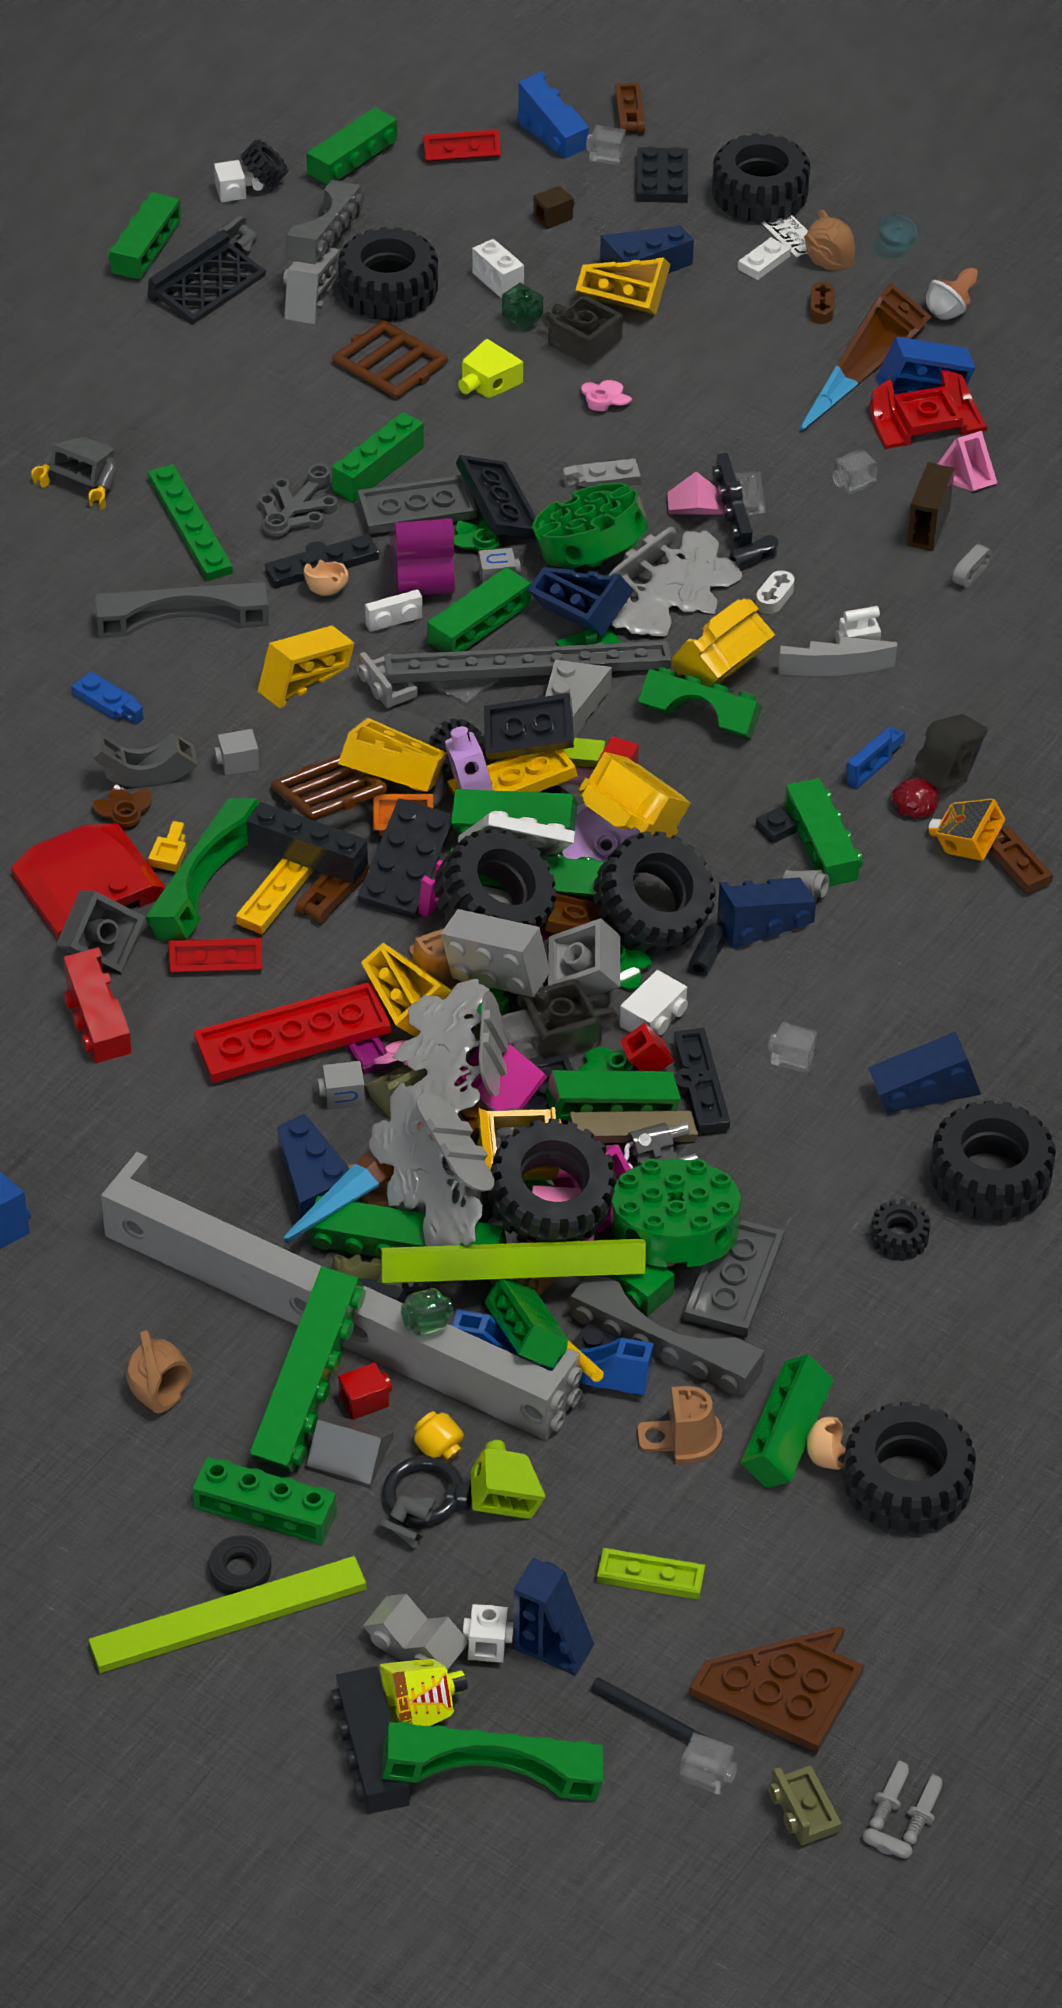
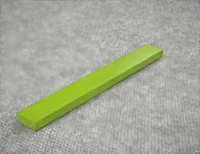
(513, 1260)
(227, 1614)

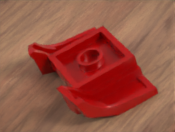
(924, 411)

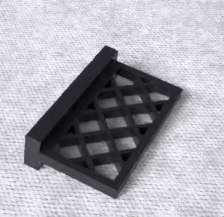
(191, 267)

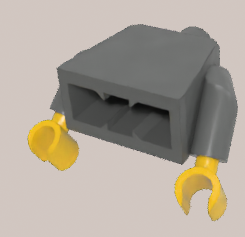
(82, 461)

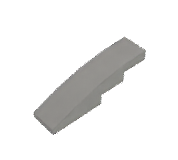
(832, 659)

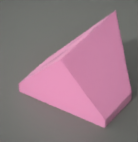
(970, 461)
(695, 497)

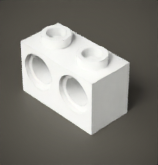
(496, 267)

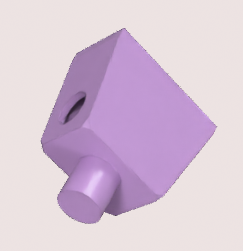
(465, 757)

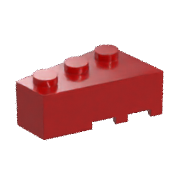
(95, 1007)

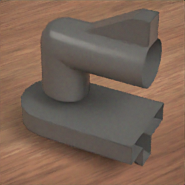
(248, 235)
(417, 1507)

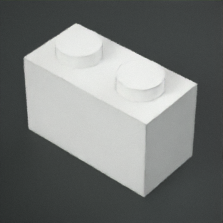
(655, 1003)

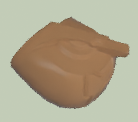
(830, 243)
(157, 1373)

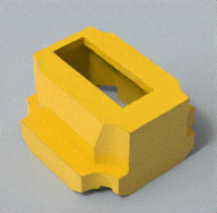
(725, 644)
(632, 797)

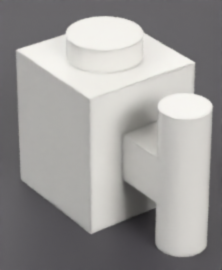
(232, 181)
(859, 624)

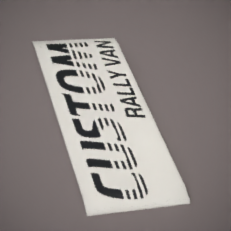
(790, 233)

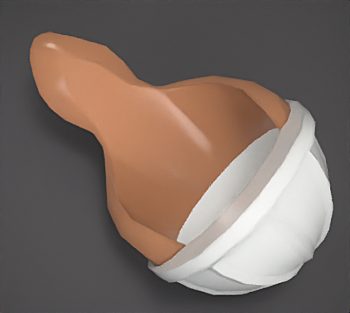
(950, 298)

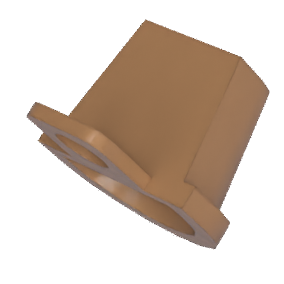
(430, 955)
(692, 1429)

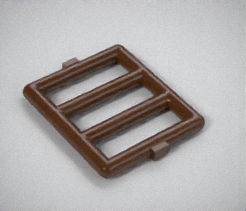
(380, 380)
(305, 804)

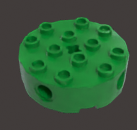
(590, 525)
(678, 1209)

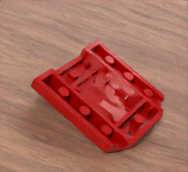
(84, 859)

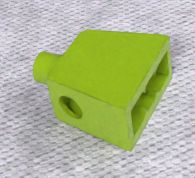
(505, 1483)

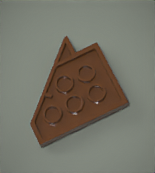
(784, 1686)

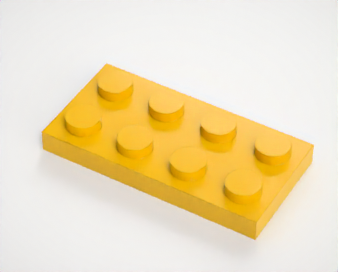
(528, 772)

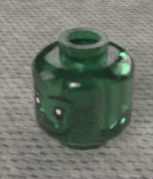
(426, 1312)

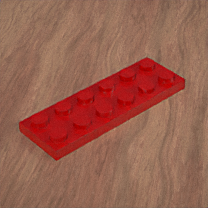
(292, 1032)

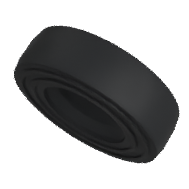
(239, 1546)

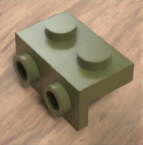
(804, 1804)

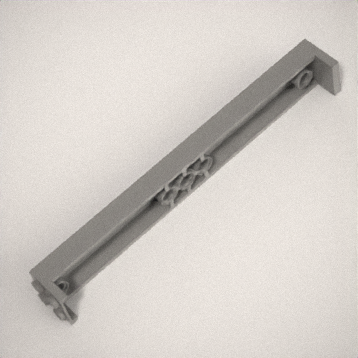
(283, 1282)

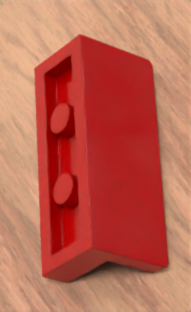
(461, 145)
(215, 954)

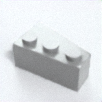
(307, 285)
(586, 685)

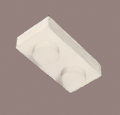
(764, 258)
(393, 610)

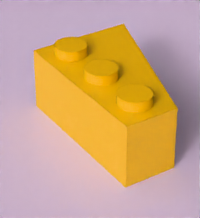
(625, 284)
(301, 661)
(392, 755)
(400, 984)

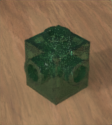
(522, 305)

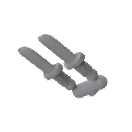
(888, 1801)

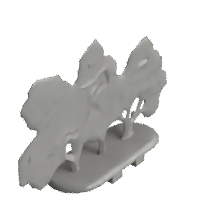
(677, 583)
(448, 1038)
(419, 1165)

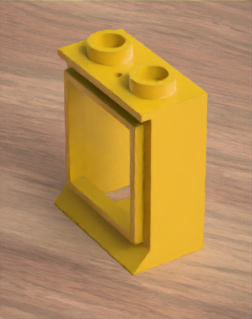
(489, 1120)

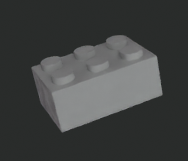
(495, 952)

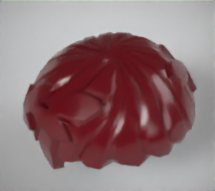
(915, 798)

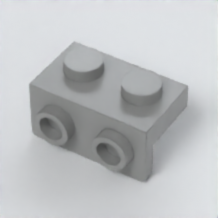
(389, 693)

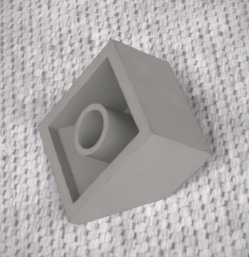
(587, 955)

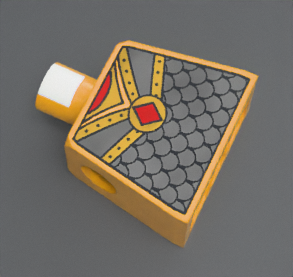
(968, 828)

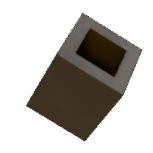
(553, 207)

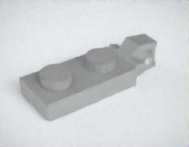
(597, 473)

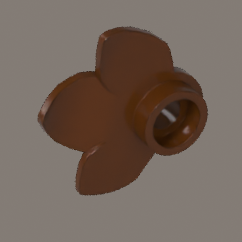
(123, 806)

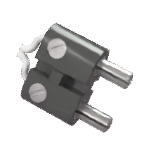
(655, 1143)

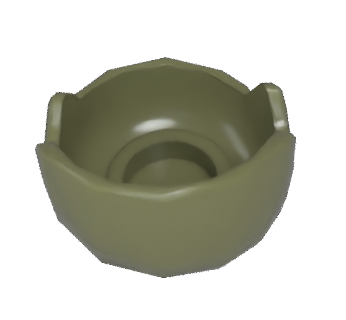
(356, 1267)

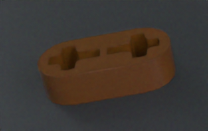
(818, 303)

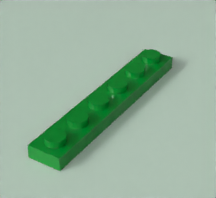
(190, 522)

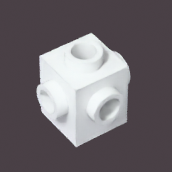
(487, 1633)

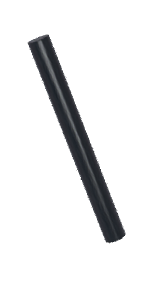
(643, 1709)

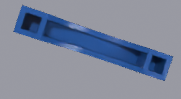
(623, 1361)

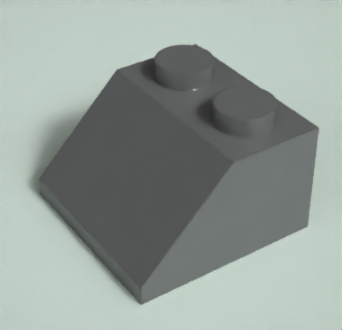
(102, 924)

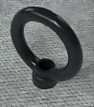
(457, 1495)

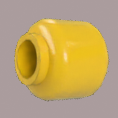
(438, 1436)

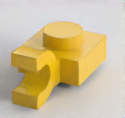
(169, 851)

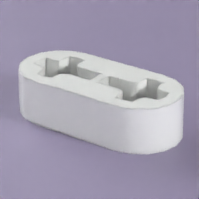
(779, 594)

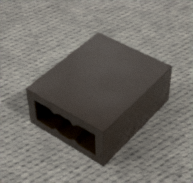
(930, 506)

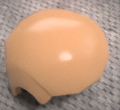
(326, 577)
(824, 1443)

